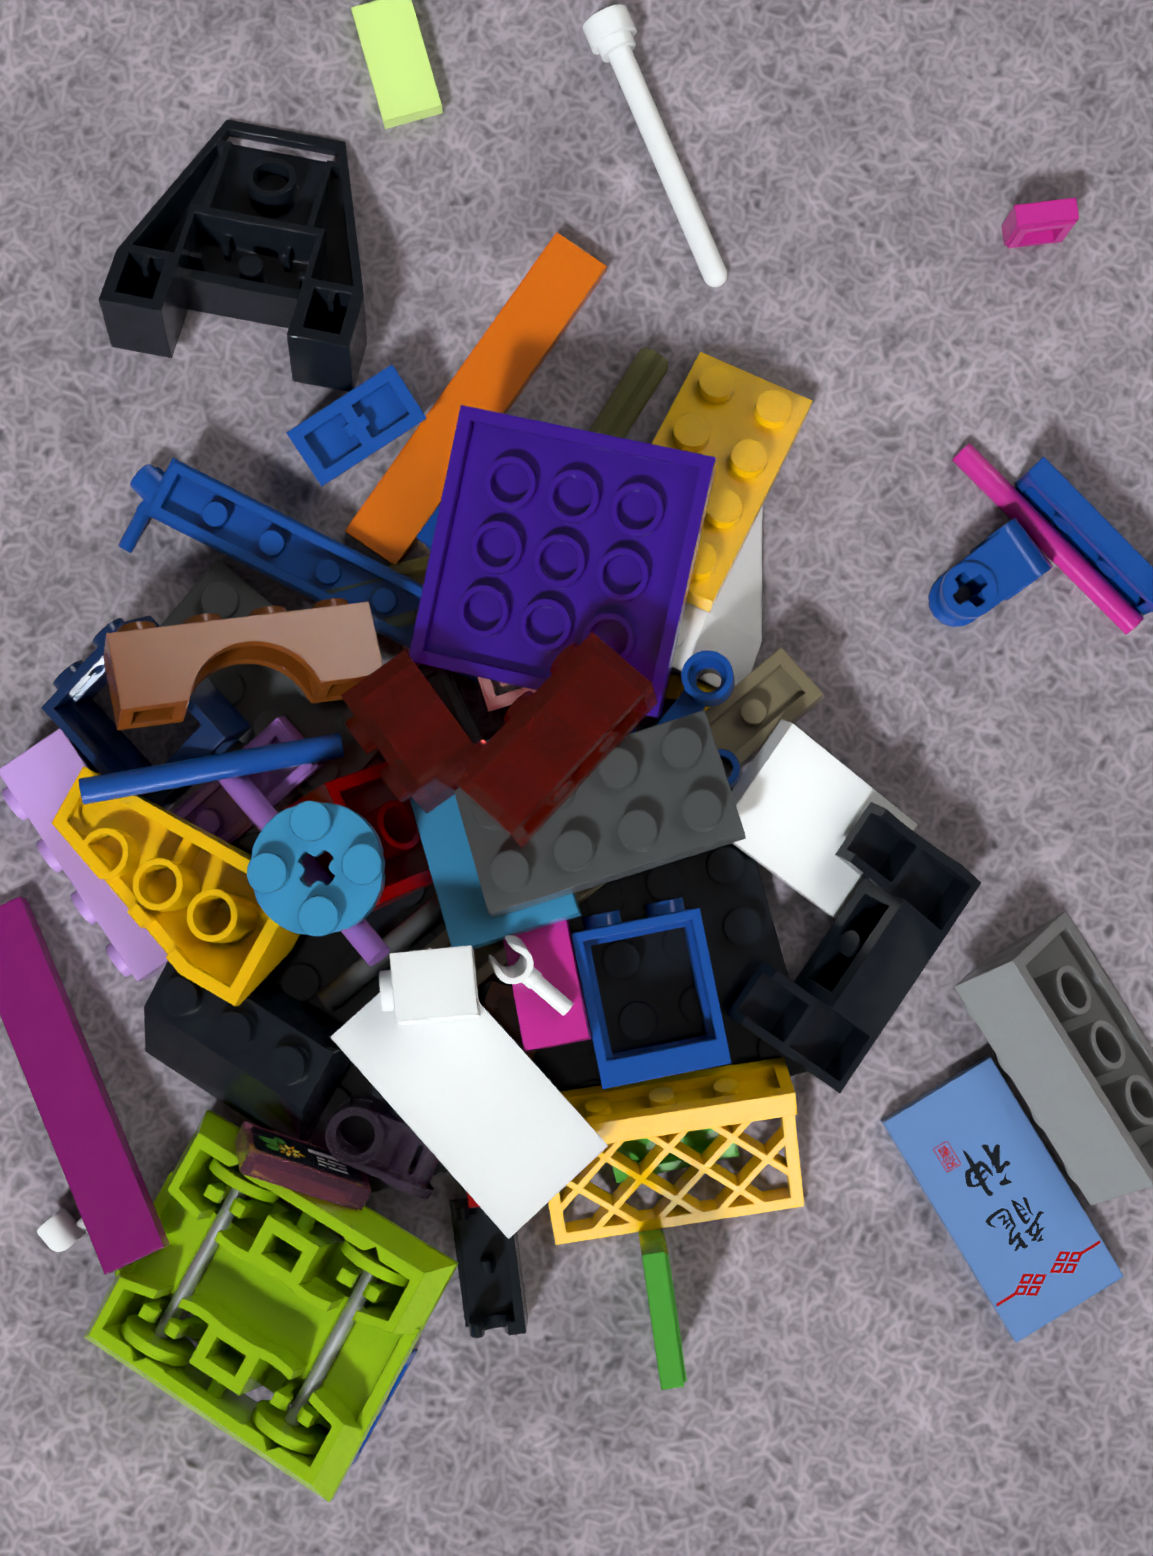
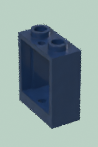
(109, 749)

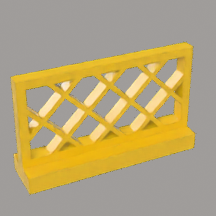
(664, 1112)

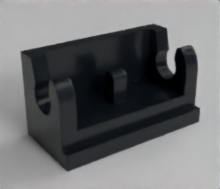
(488, 1272)

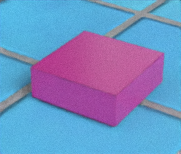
(1039, 222)

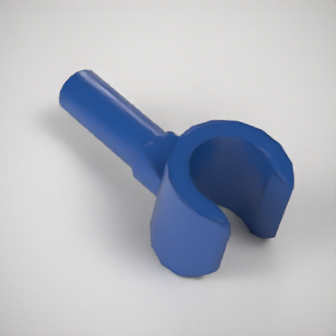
(144, 484)

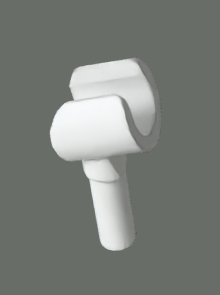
(525, 972)
(61, 1231)

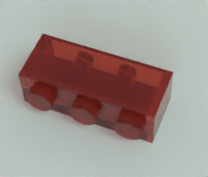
(555, 738)

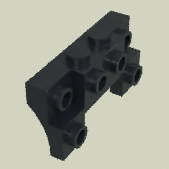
(866, 957)

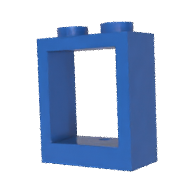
(663, 1058)

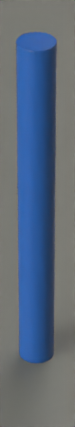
(210, 768)

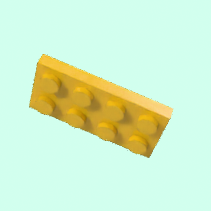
(750, 433)

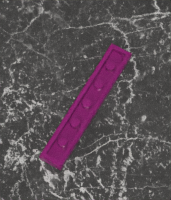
(73, 1097)

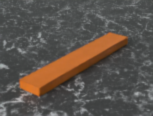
(486, 380)

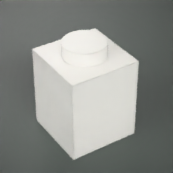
(430, 985)

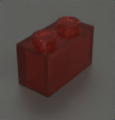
(411, 729)

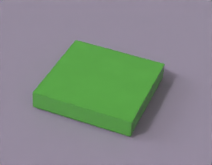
(662, 1309)

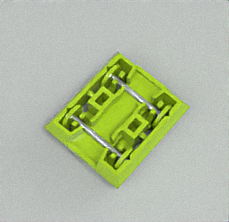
(272, 1309)

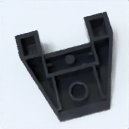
(252, 243)

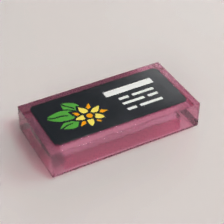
(299, 1167)

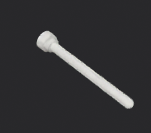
(612, 36)

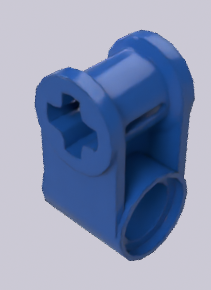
(993, 572)

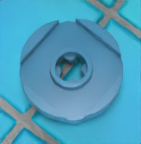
(278, 869)

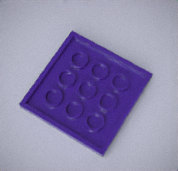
(558, 540)

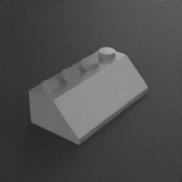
(1070, 1055)

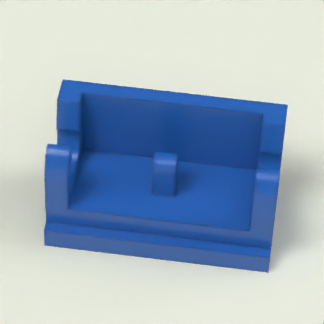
(356, 425)

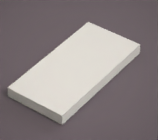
(475, 1107)

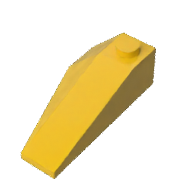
(179, 888)

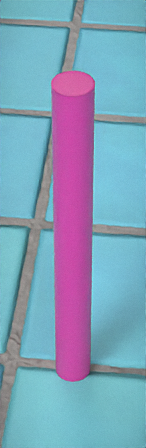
(1048, 539)

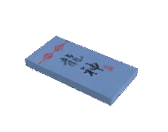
(1002, 1198)

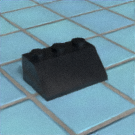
(259, 1058)

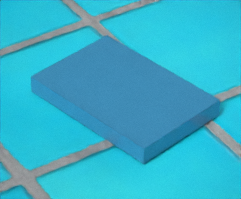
(460, 888)

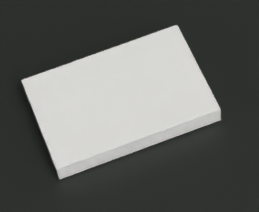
(799, 811)

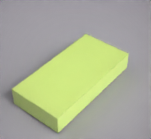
(397, 61)

